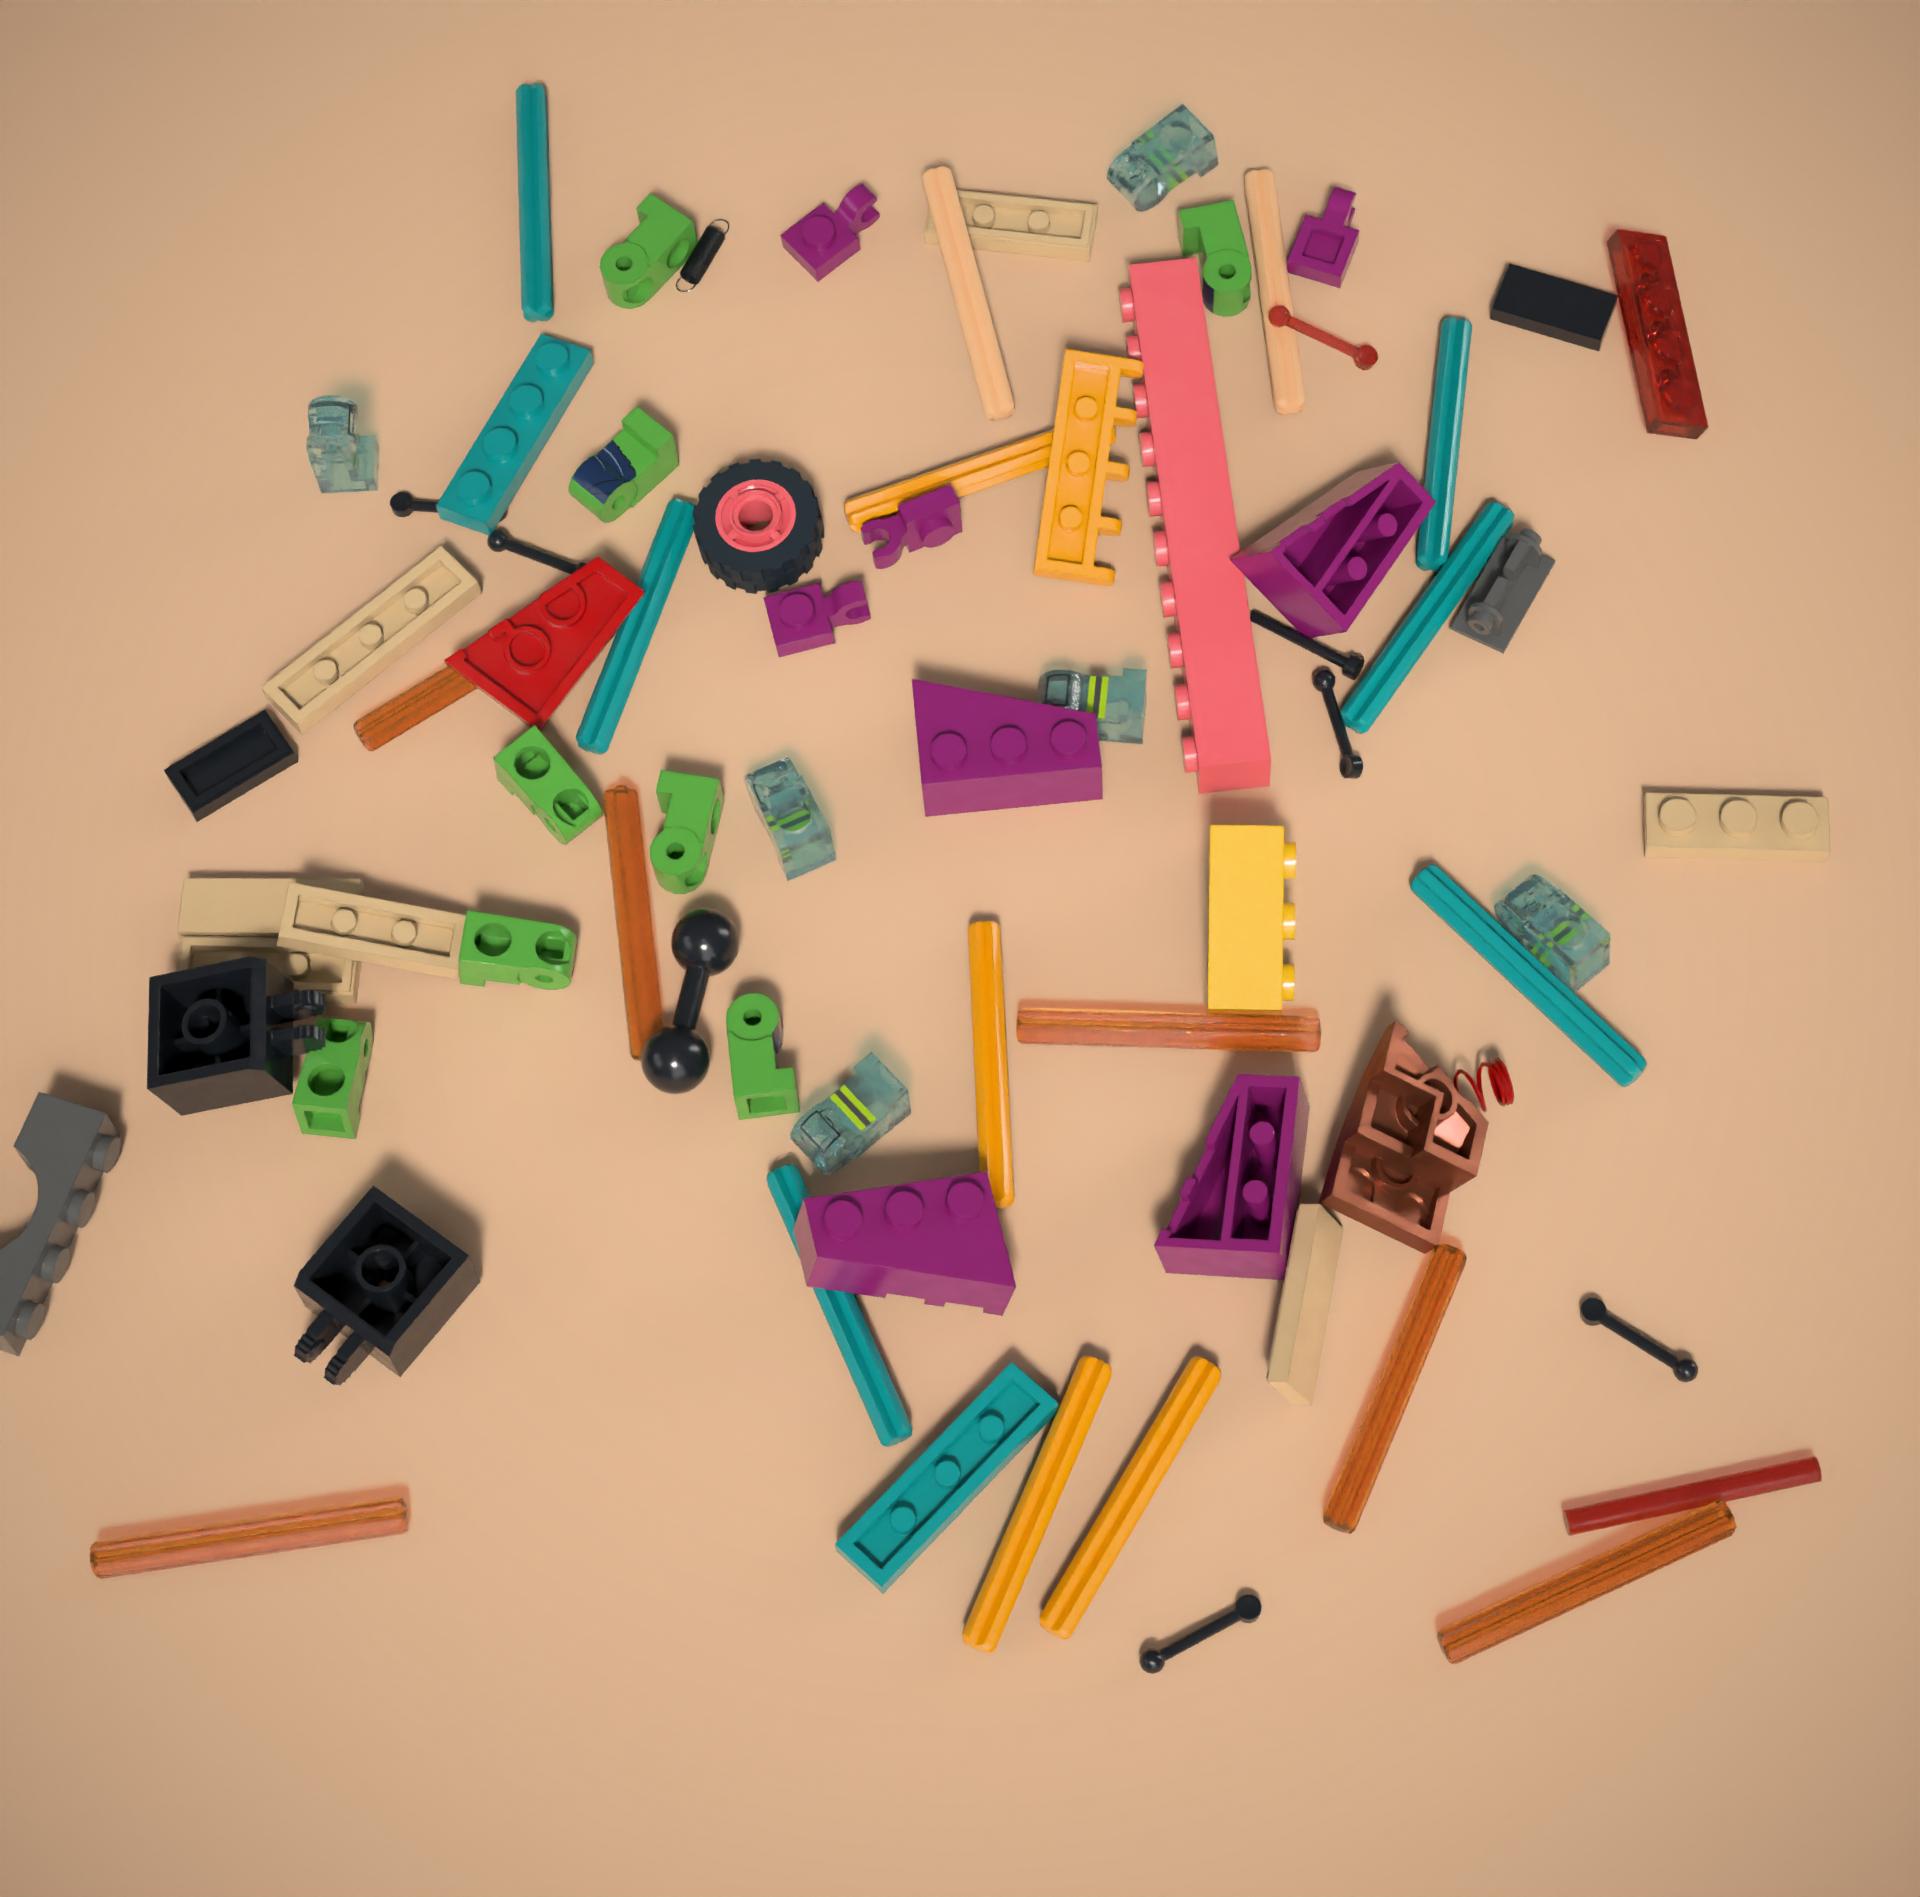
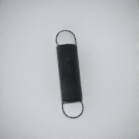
(702, 255)

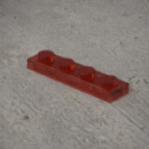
(1657, 334)

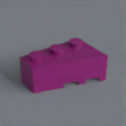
(1002, 751)
(911, 1241)

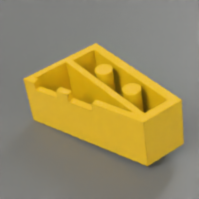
(1249, 919)

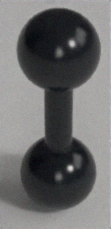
(676, 1055)

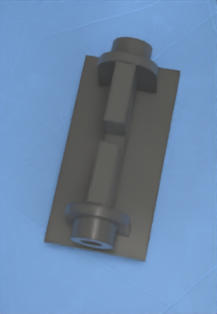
(1504, 591)

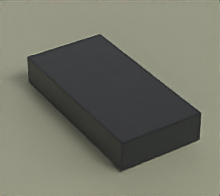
(1554, 307)
(231, 765)

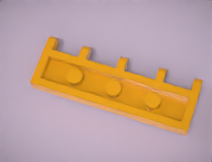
(1081, 467)

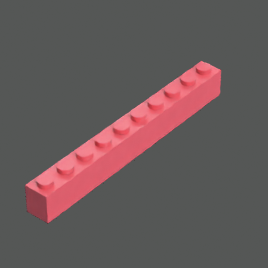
(1198, 529)

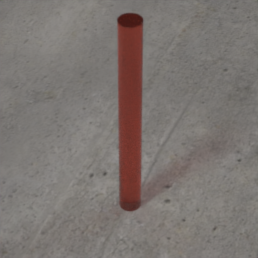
(1692, 1495)

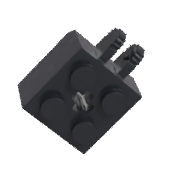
(227, 1034)
(391, 1321)

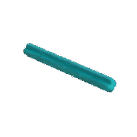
(534, 203)
(1444, 442)
(1426, 617)
(637, 630)
(1528, 976)
(847, 1326)

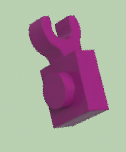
(828, 238)
(1326, 244)
(919, 524)
(805, 618)

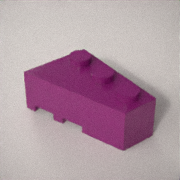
(1337, 549)
(1246, 1188)

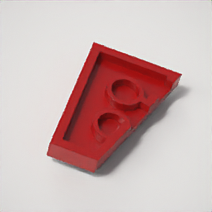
(550, 644)

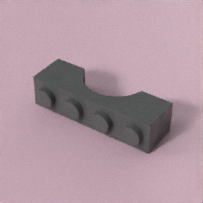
(68, 1153)

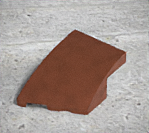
(1403, 1146)

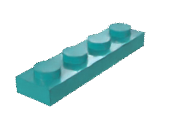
(515, 434)
(947, 1477)

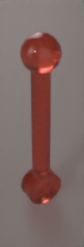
(1363, 357)

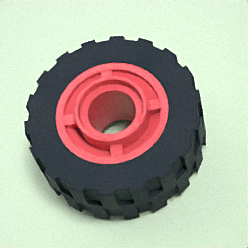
(753, 495)

